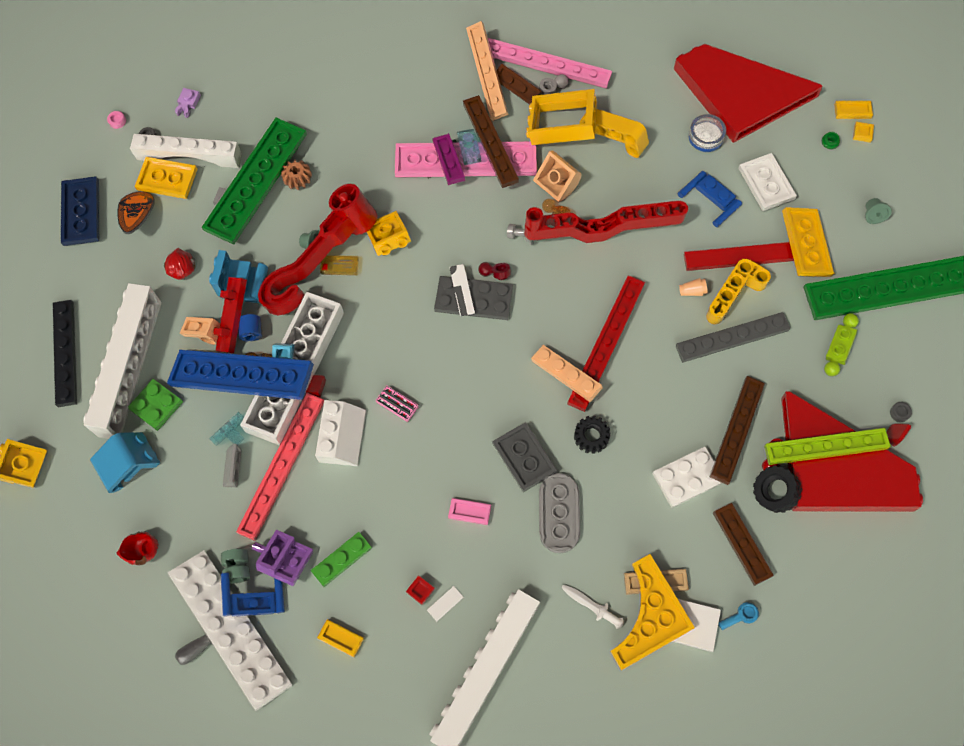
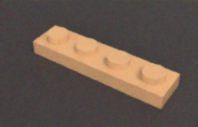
(566, 373)

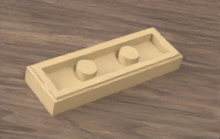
(676, 579)

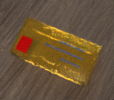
(339, 265)

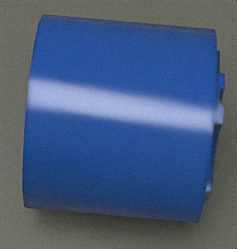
(250, 327)

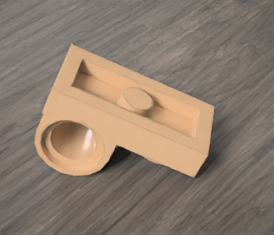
(200, 328)

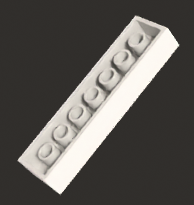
(311, 334)
(123, 361)

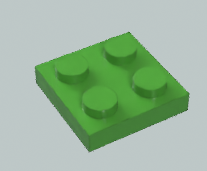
(155, 404)

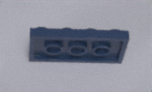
(79, 211)

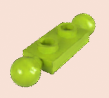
(841, 344)

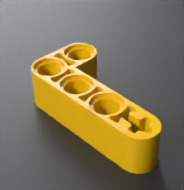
(621, 130)
(731, 292)

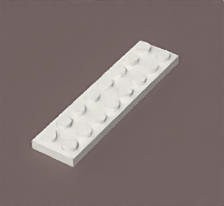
(232, 637)

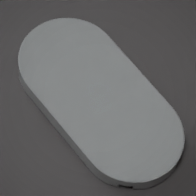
(559, 513)

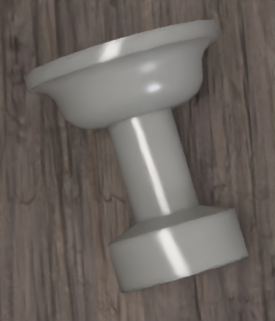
(512, 231)

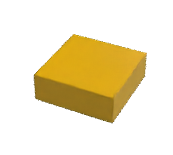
(863, 132)

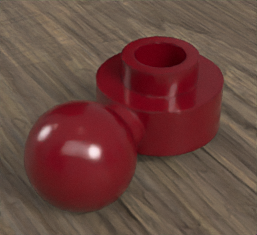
(500, 271)

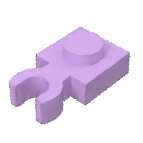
(187, 100)

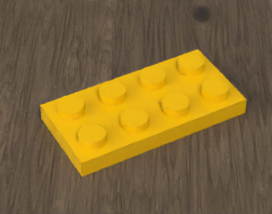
(807, 242)

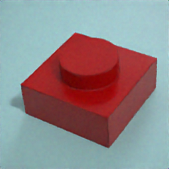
(420, 590)

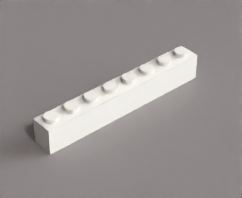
(485, 671)

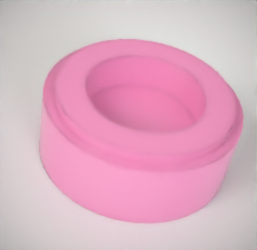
(116, 119)

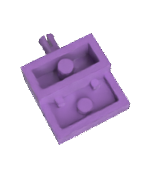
(282, 557)

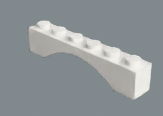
(214, 151)

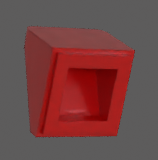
(316, 385)
(897, 433)

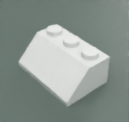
(340, 433)

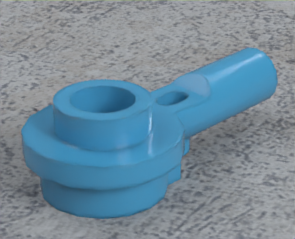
(746, 613)

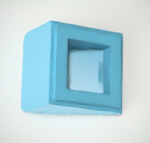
(282, 350)

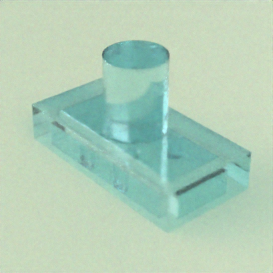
(469, 146)
(229, 430)

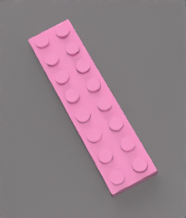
(422, 160)

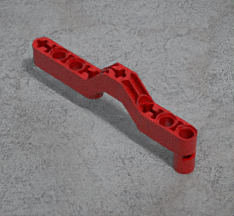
(603, 228)

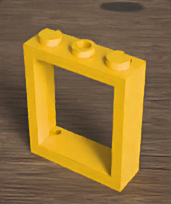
(562, 101)

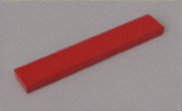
(731, 256)

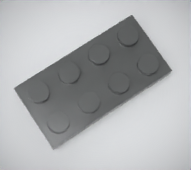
(488, 298)

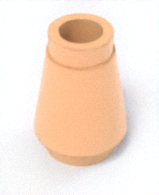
(694, 288)

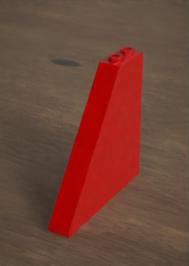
(742, 90)
(846, 482)

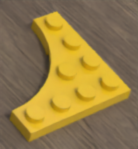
(659, 617)

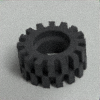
(597, 424)

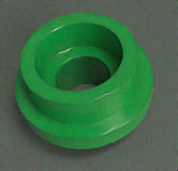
(833, 137)

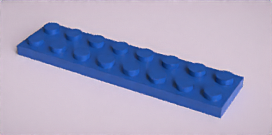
(241, 374)

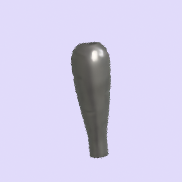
(192, 650)

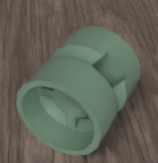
(235, 564)

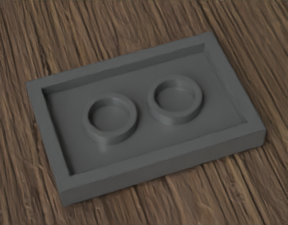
(524, 457)

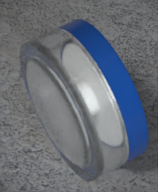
(707, 132)

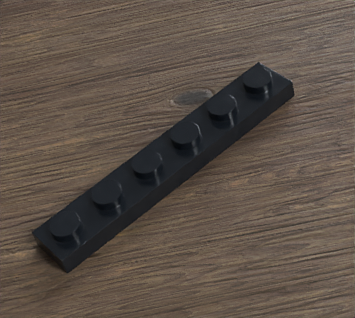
(64, 353)

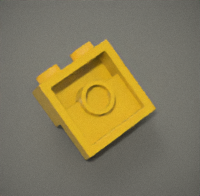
(388, 234)
(20, 463)

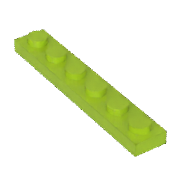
(827, 446)

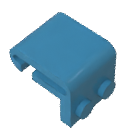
(226, 267)
(123, 458)

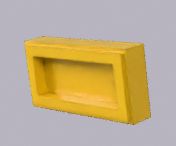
(853, 110)
(340, 638)

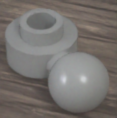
(548, 85)

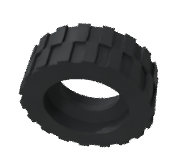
(785, 503)

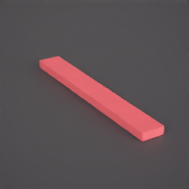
(280, 467)

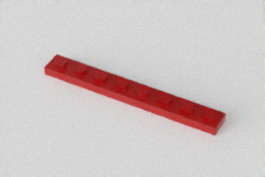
(609, 336)

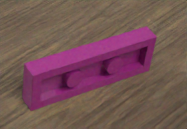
(448, 159)

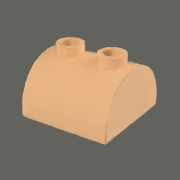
(557, 176)

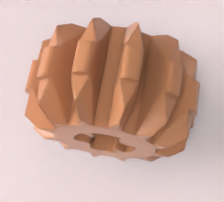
(296, 174)

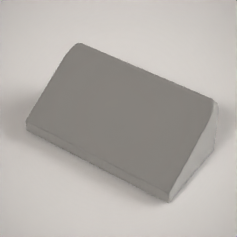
(232, 466)

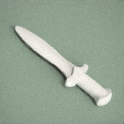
(599, 610)

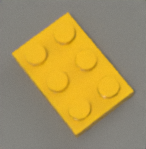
(166, 177)

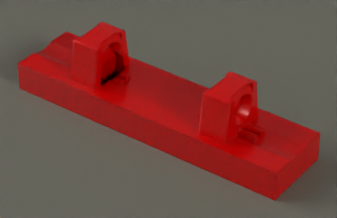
(230, 315)

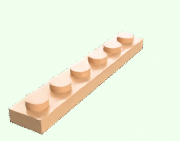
(487, 71)

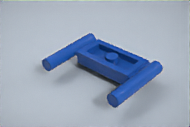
(714, 192)
(251, 603)

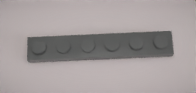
(732, 337)

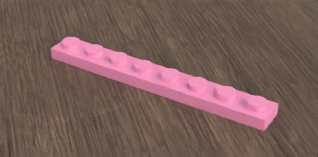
(550, 63)

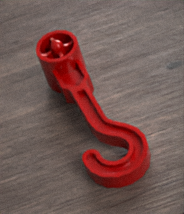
(349, 216)

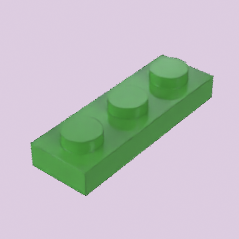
(341, 559)

